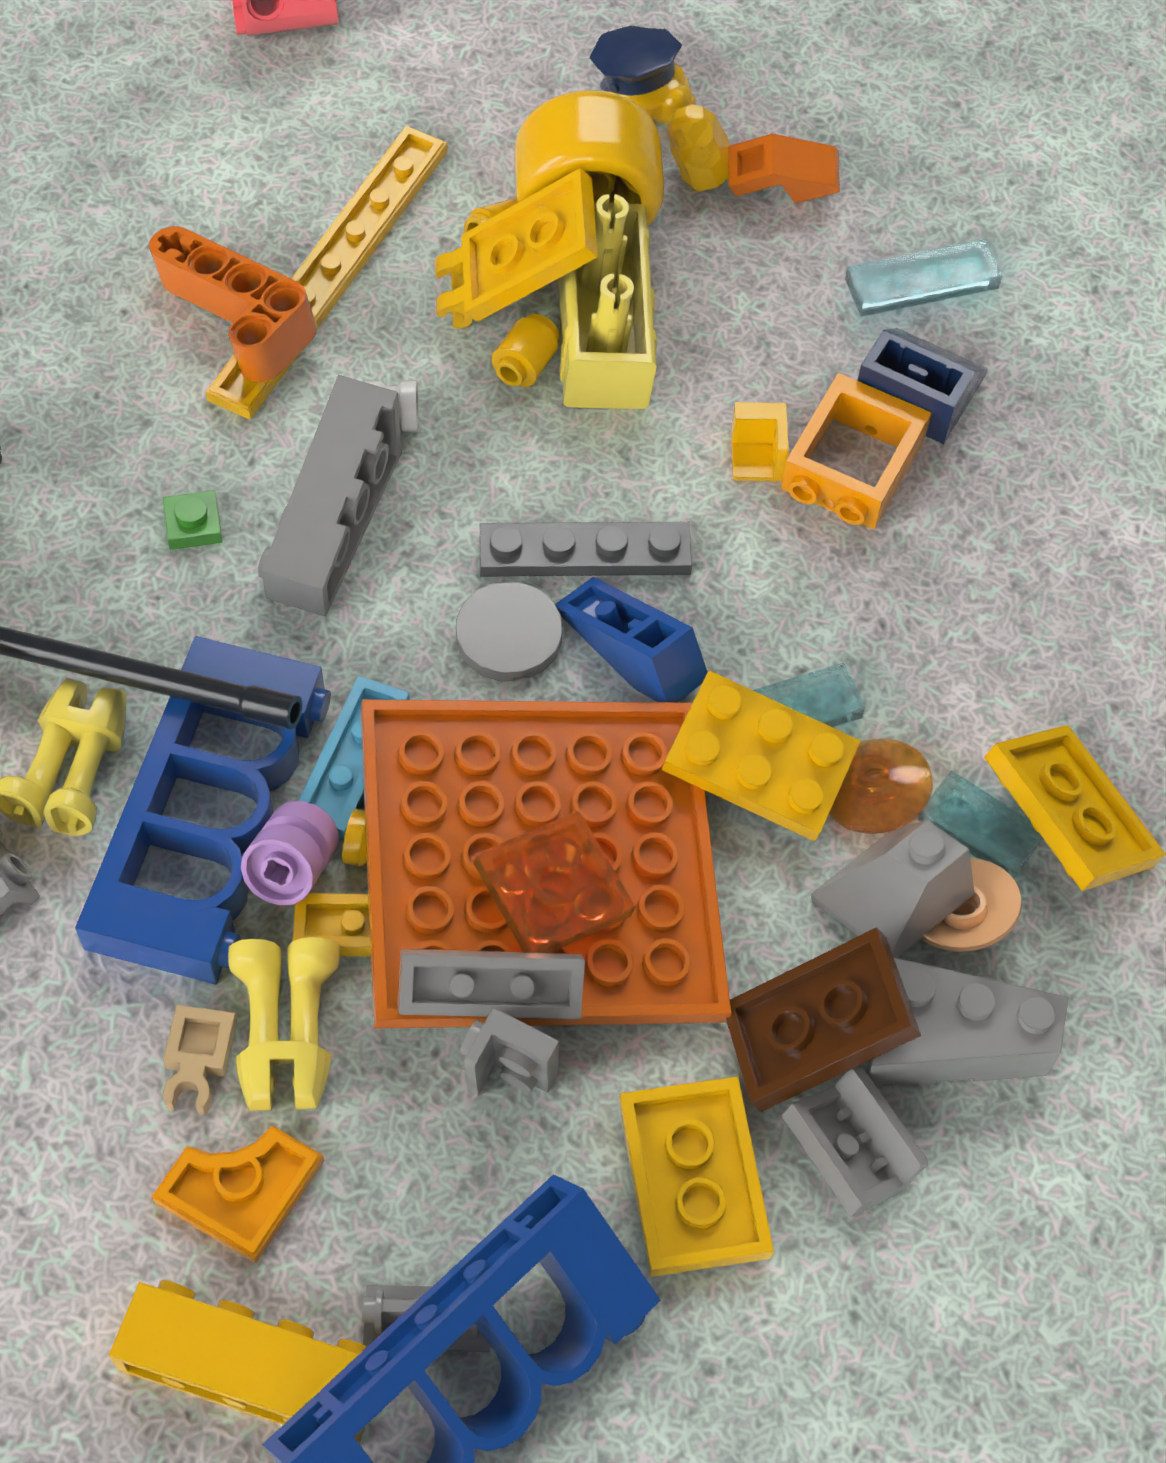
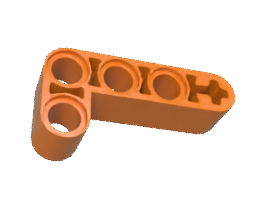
(265, 308)

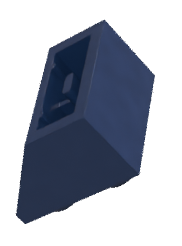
(924, 377)

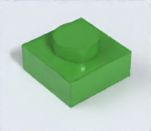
(192, 519)

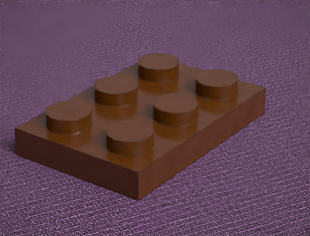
(820, 1020)

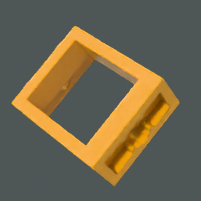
(870, 413)

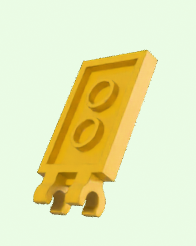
(520, 250)

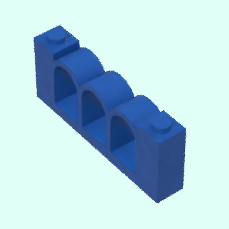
(172, 931)
(602, 1300)

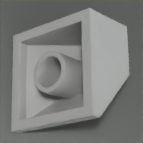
(900, 885)

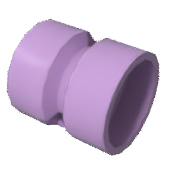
(290, 853)

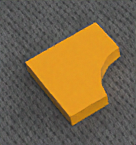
(240, 1193)

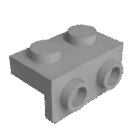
(856, 1141)

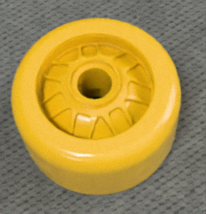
(603, 137)

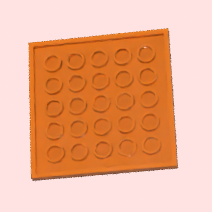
(481, 772)

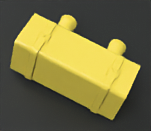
(610, 315)

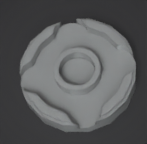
(508, 631)

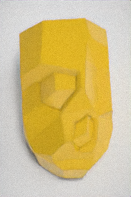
(699, 147)

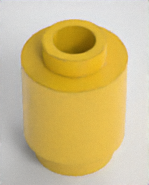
(526, 350)

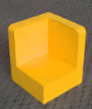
(759, 441)

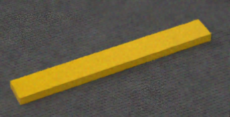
(344, 250)

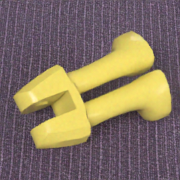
(66, 724)
(260, 969)

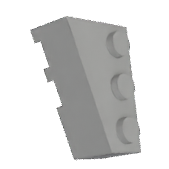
(972, 1030)

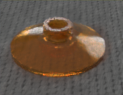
(888, 799)

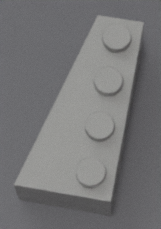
(333, 496)

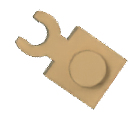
(197, 1048)

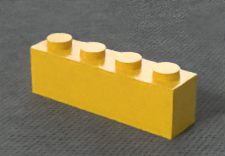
(225, 1352)

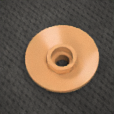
(990, 912)

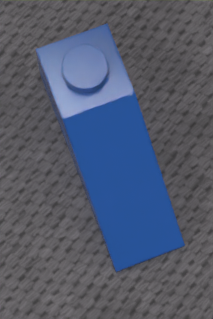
(639, 641)

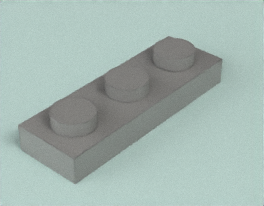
(479, 980)

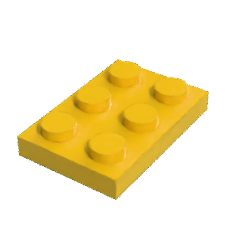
(761, 755)
(1074, 807)
(695, 1176)

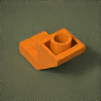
(799, 165)

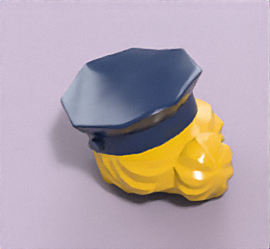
(642, 68)

